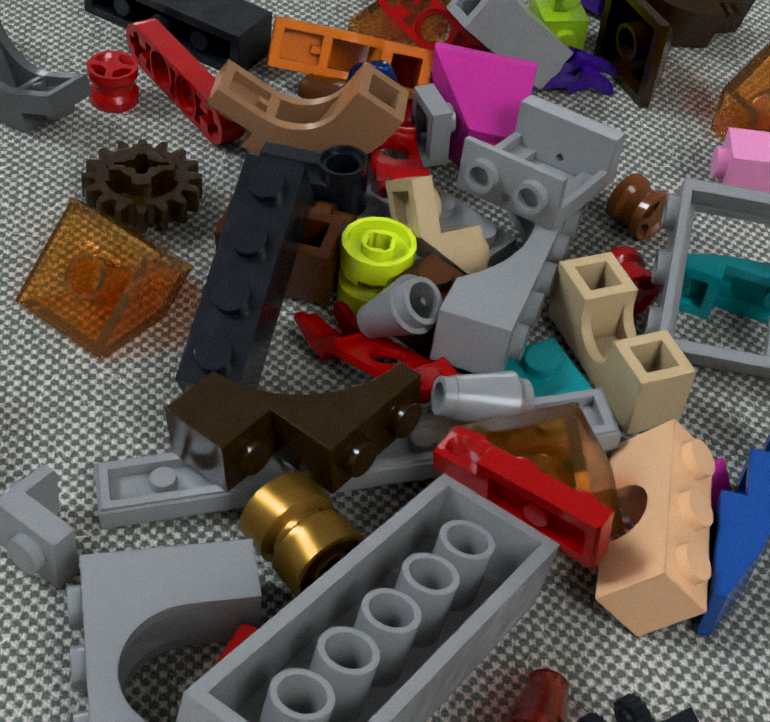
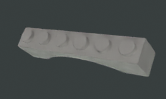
(493, 310)

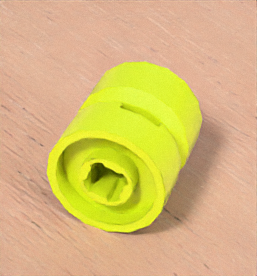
(371, 256)

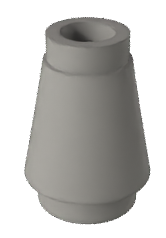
(401, 309)
(481, 396)

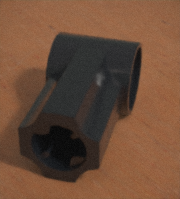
(334, 174)

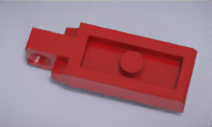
(520, 487)

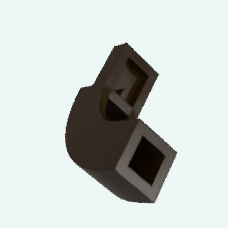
(698, 20)

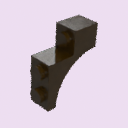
(330, 436)

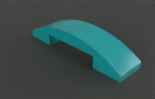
(727, 284)

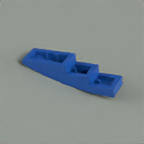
(737, 537)

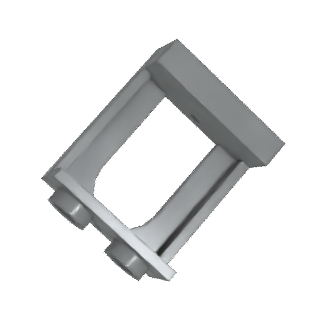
(553, 137)

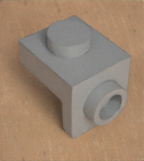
(434, 124)
(33, 532)

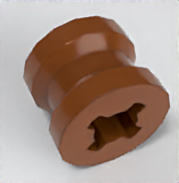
(637, 206)

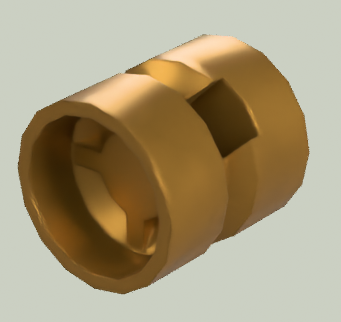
(297, 529)

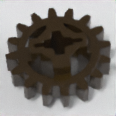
(143, 185)

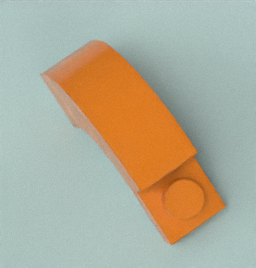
(334, 51)

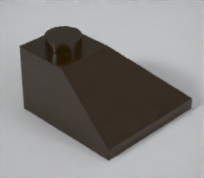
(637, 44)

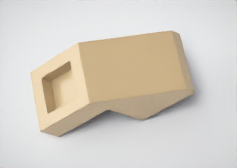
(418, 207)

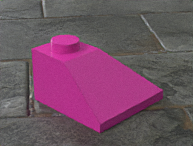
(483, 92)

